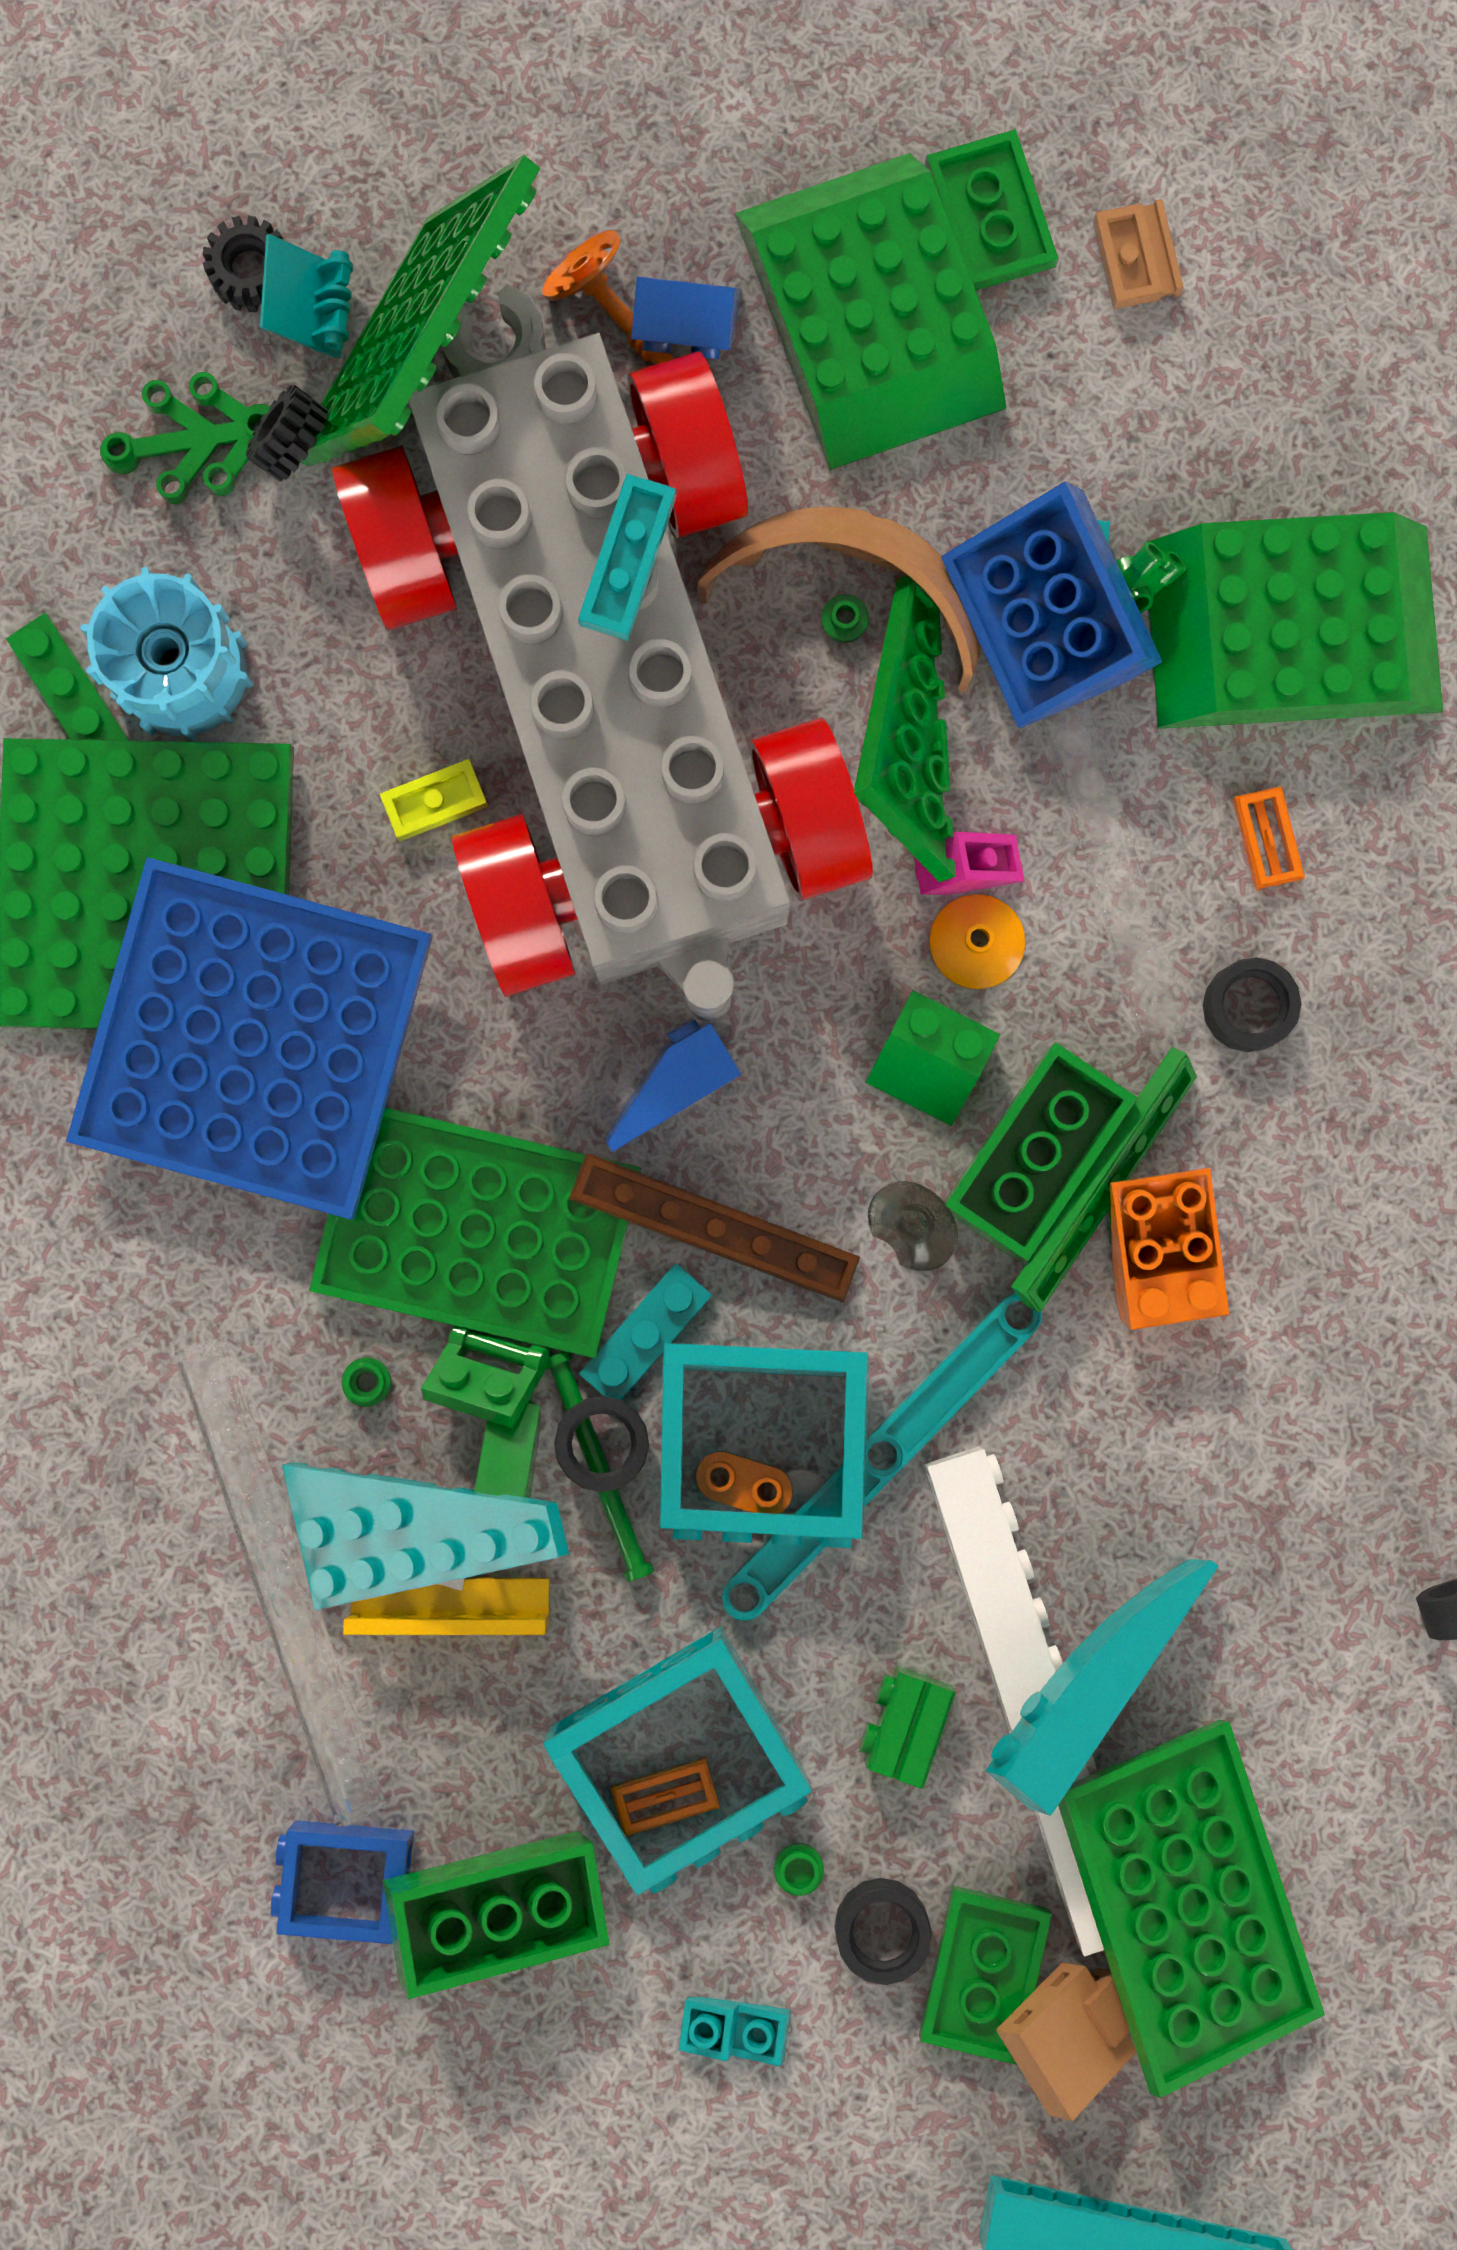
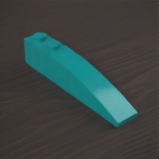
(1091, 1689)
(1047, 2218)

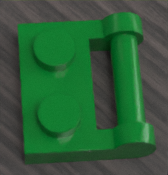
(482, 1388)

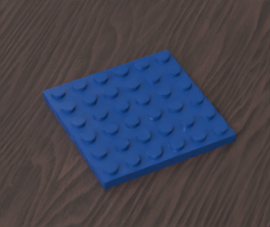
(250, 1038)

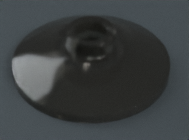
(914, 1225)

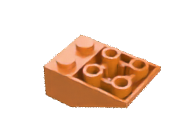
(1167, 1249)

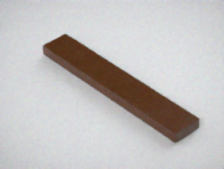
(714, 1227)

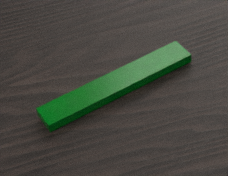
(1114, 1164)

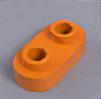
(744, 1482)

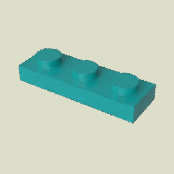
(627, 557)
(644, 1332)

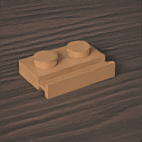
(1137, 254)

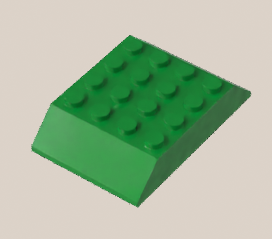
(875, 309)
(1296, 622)

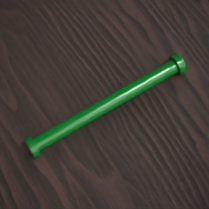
(597, 1463)

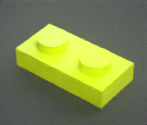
(433, 800)

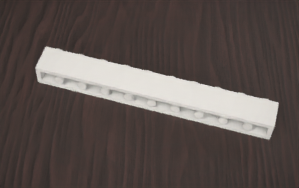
(1008, 1630)

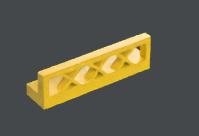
(481, 1608)

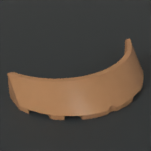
(862, 537)

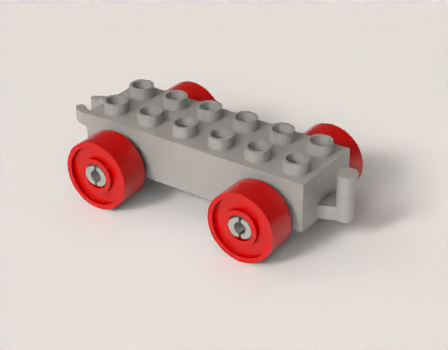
(622, 737)

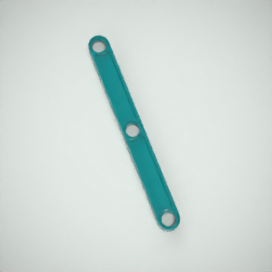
(907, 1430)

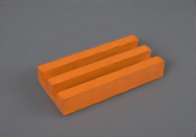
(1250, 842)
(624, 1808)

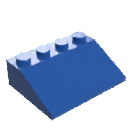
(1050, 606)

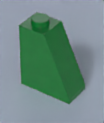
(510, 1455)

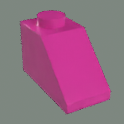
(980, 863)

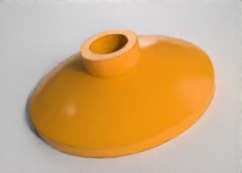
(973, 965)

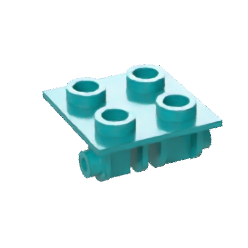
(306, 296)

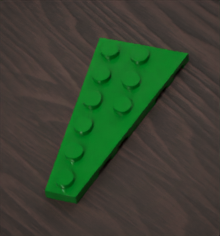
(904, 743)

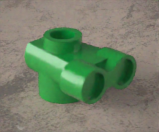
(1149, 572)

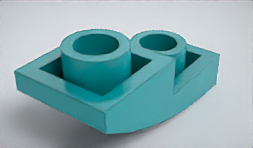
(734, 2029)

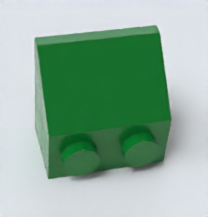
(932, 1058)

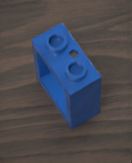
(398, 1849)

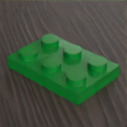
(993, 209)
(982, 1971)

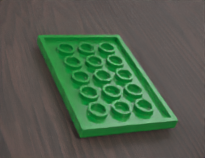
(475, 1236)
(1189, 1906)

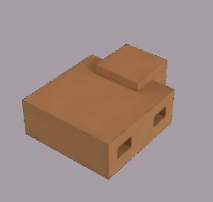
(1069, 2038)

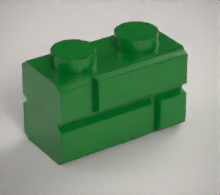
(907, 1726)

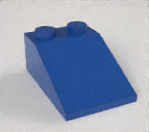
(684, 315)
(678, 1077)

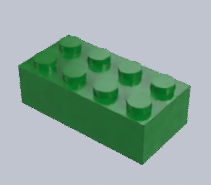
(1038, 1152)
(495, 1913)

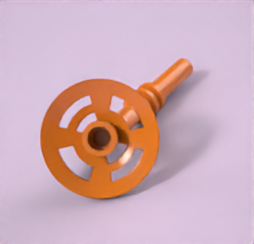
(587, 269)

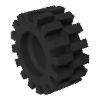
(224, 251)
(286, 433)

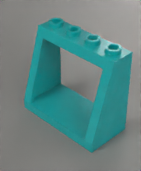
(739, 1526)
(639, 1692)

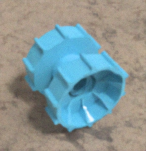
(140, 624)

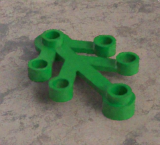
(199, 438)

